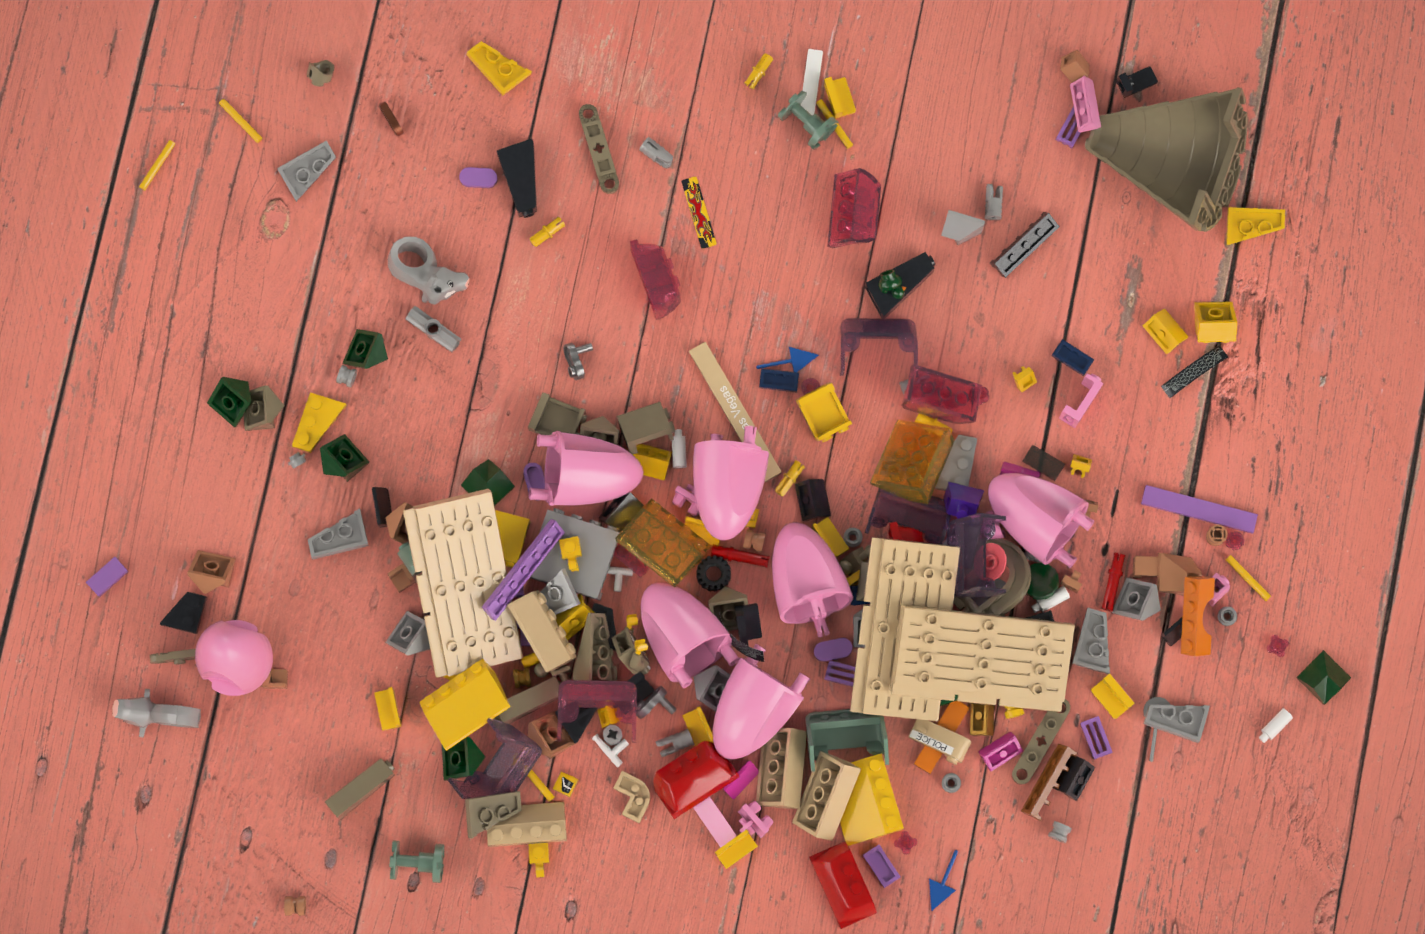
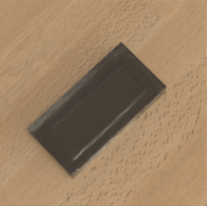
(1043, 462)

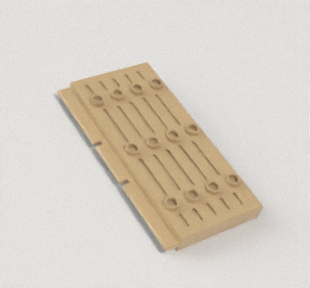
(461, 566)
(898, 576)
(982, 658)

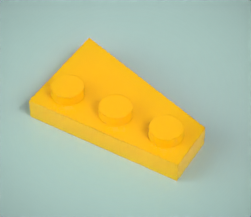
(498, 69)
(1252, 222)
(315, 421)

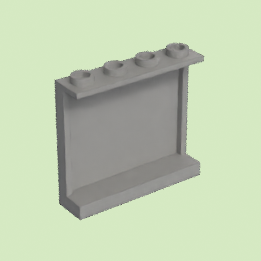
(597, 553)

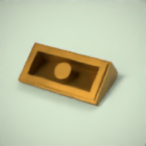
(981, 719)

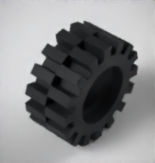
(710, 562)

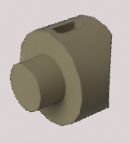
(320, 72)

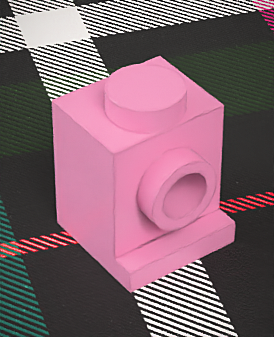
(1222, 585)

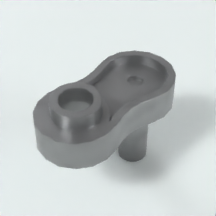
(571, 354)
(657, 696)

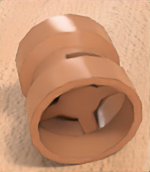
(1213, 535)
(754, 540)
(295, 905)

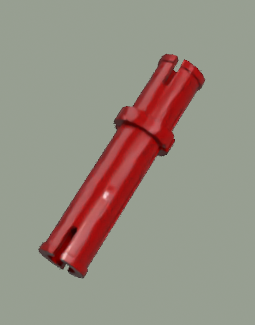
(740, 556)
(1113, 581)

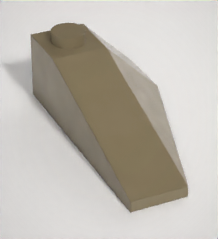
(594, 653)

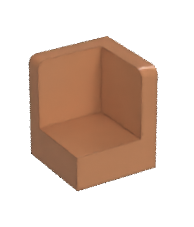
(1074, 66)
(1145, 566)
(401, 578)
(276, 679)

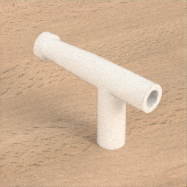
(619, 572)
(611, 753)

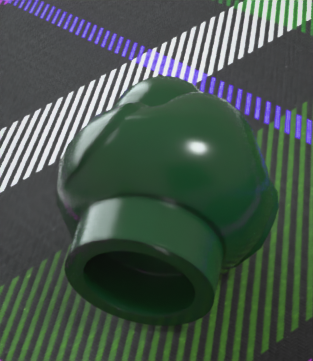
(891, 281)

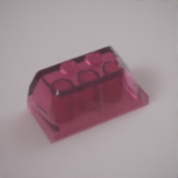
(854, 208)
(656, 277)
(941, 396)

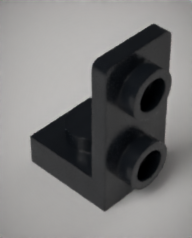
(1136, 82)

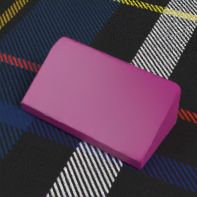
(1012, 468)
(1000, 751)
(747, 774)

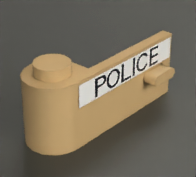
(941, 739)

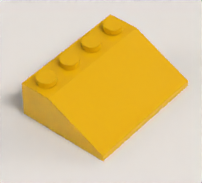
(465, 703)
(872, 804)

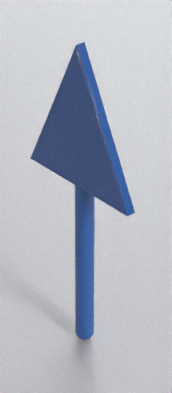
(798, 359)
(939, 891)

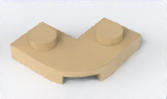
(638, 794)

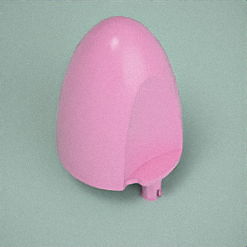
(585, 470)
(728, 482)
(1039, 514)
(807, 578)
(683, 633)
(233, 657)
(753, 708)

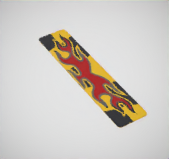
(699, 212)

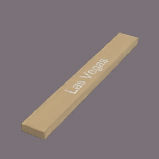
(729, 400)

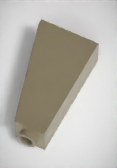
(530, 701)
(360, 788)

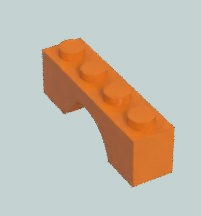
(1197, 593)

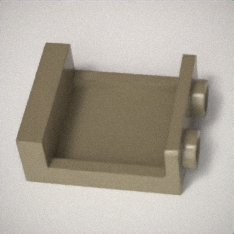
(555, 416)
(645, 425)

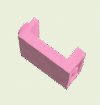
(1072, 416)

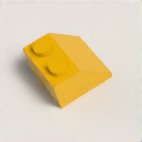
(1215, 322)

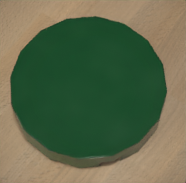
(1043, 581)

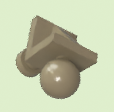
(852, 561)
(561, 672)

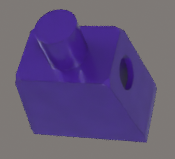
(962, 500)

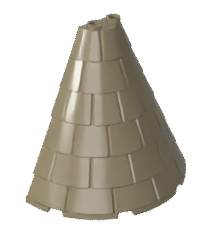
(1179, 152)

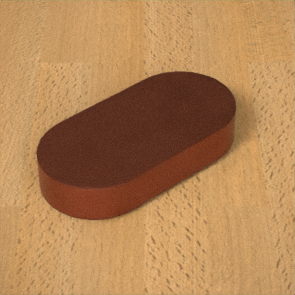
(391, 119)

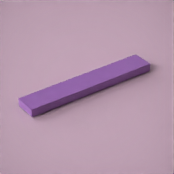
(1199, 509)
(523, 569)

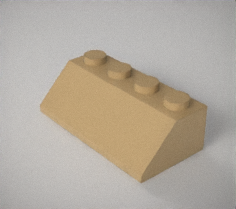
(542, 631)
(782, 769)
(826, 796)
(530, 826)

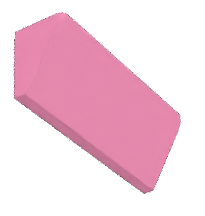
(1085, 104)
(715, 821)

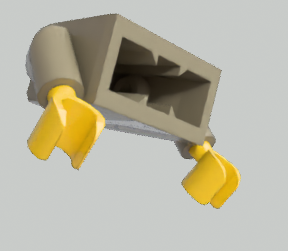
(630, 649)

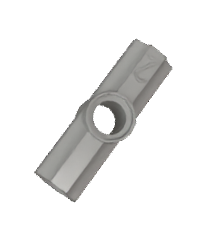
(424, 322)

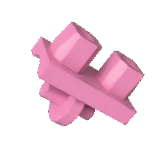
(682, 495)
(752, 822)

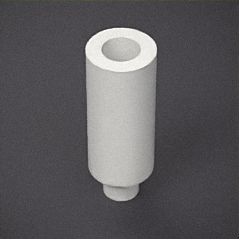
(679, 450)
(1059, 596)
(1275, 725)

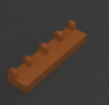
(1047, 781)

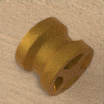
(522, 677)

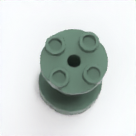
(812, 123)
(424, 862)

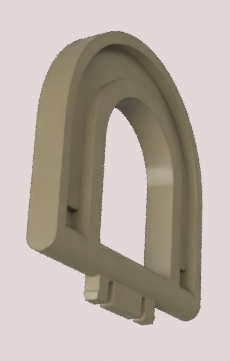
(1016, 586)

